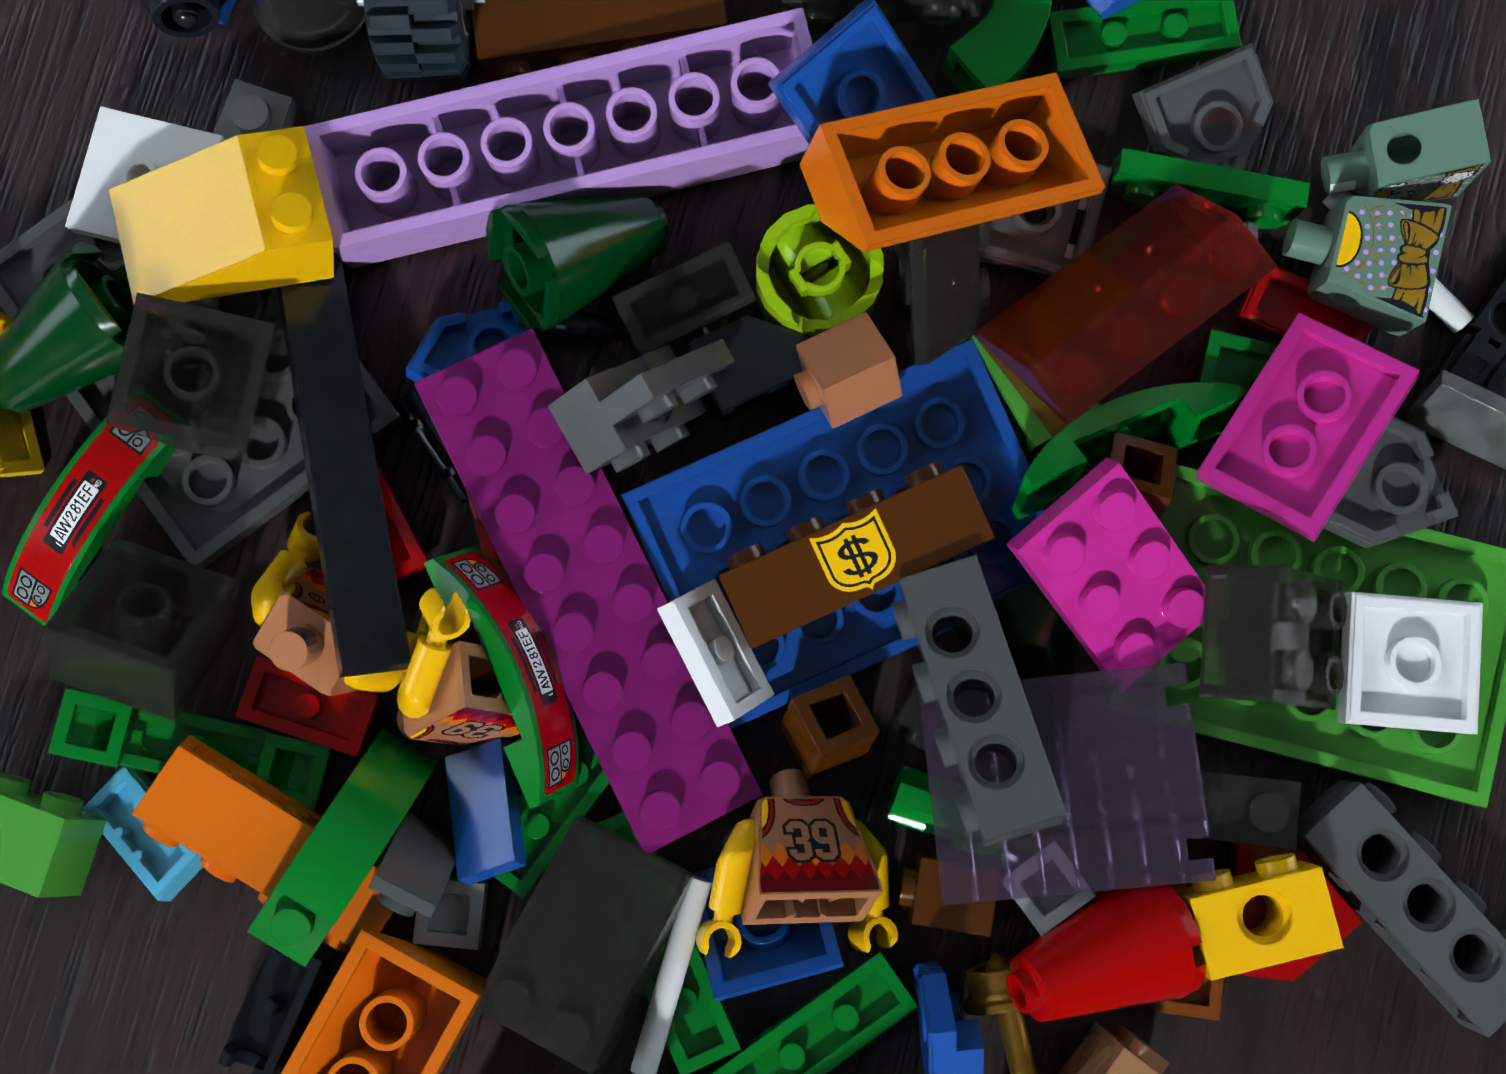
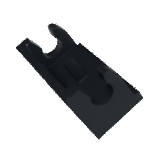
(277, 1010)

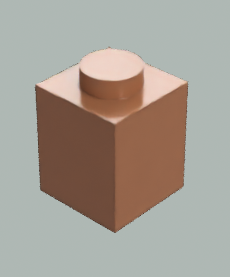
(847, 371)

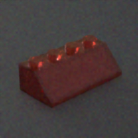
(1123, 304)

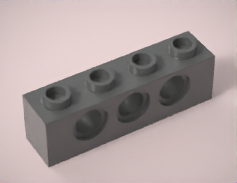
(960, 598)
(1333, 838)

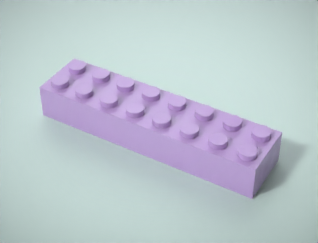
(572, 131)

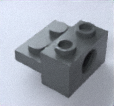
(638, 405)

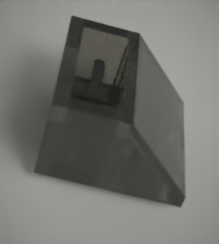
(1272, 636)

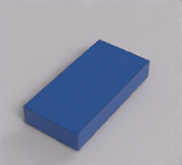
(484, 812)

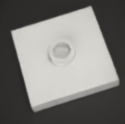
(122, 150)
(1411, 663)

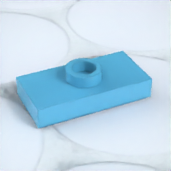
(159, 867)

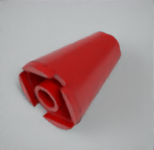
(1110, 956)

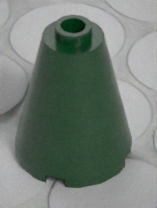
(571, 251)
(65, 331)

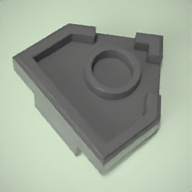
(1208, 110)
(1393, 491)

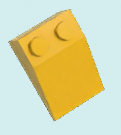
(226, 220)

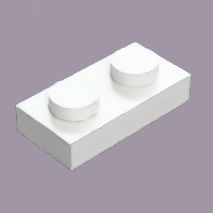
(716, 652)

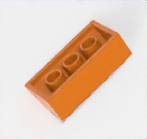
(949, 163)
(389, 1011)

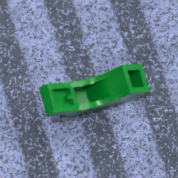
(999, 45)
(342, 848)

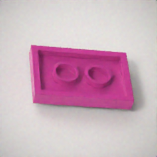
(1307, 426)
(1112, 571)

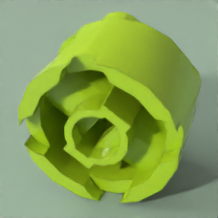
(813, 275)

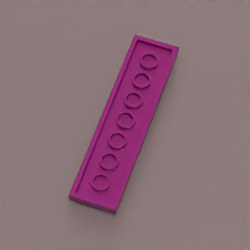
(586, 592)

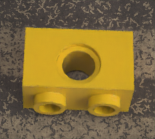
(1296, 921)

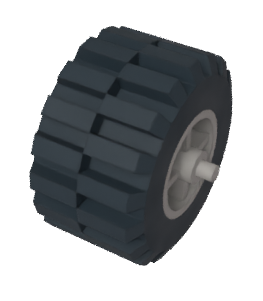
(421, 37)

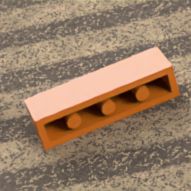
(242, 829)

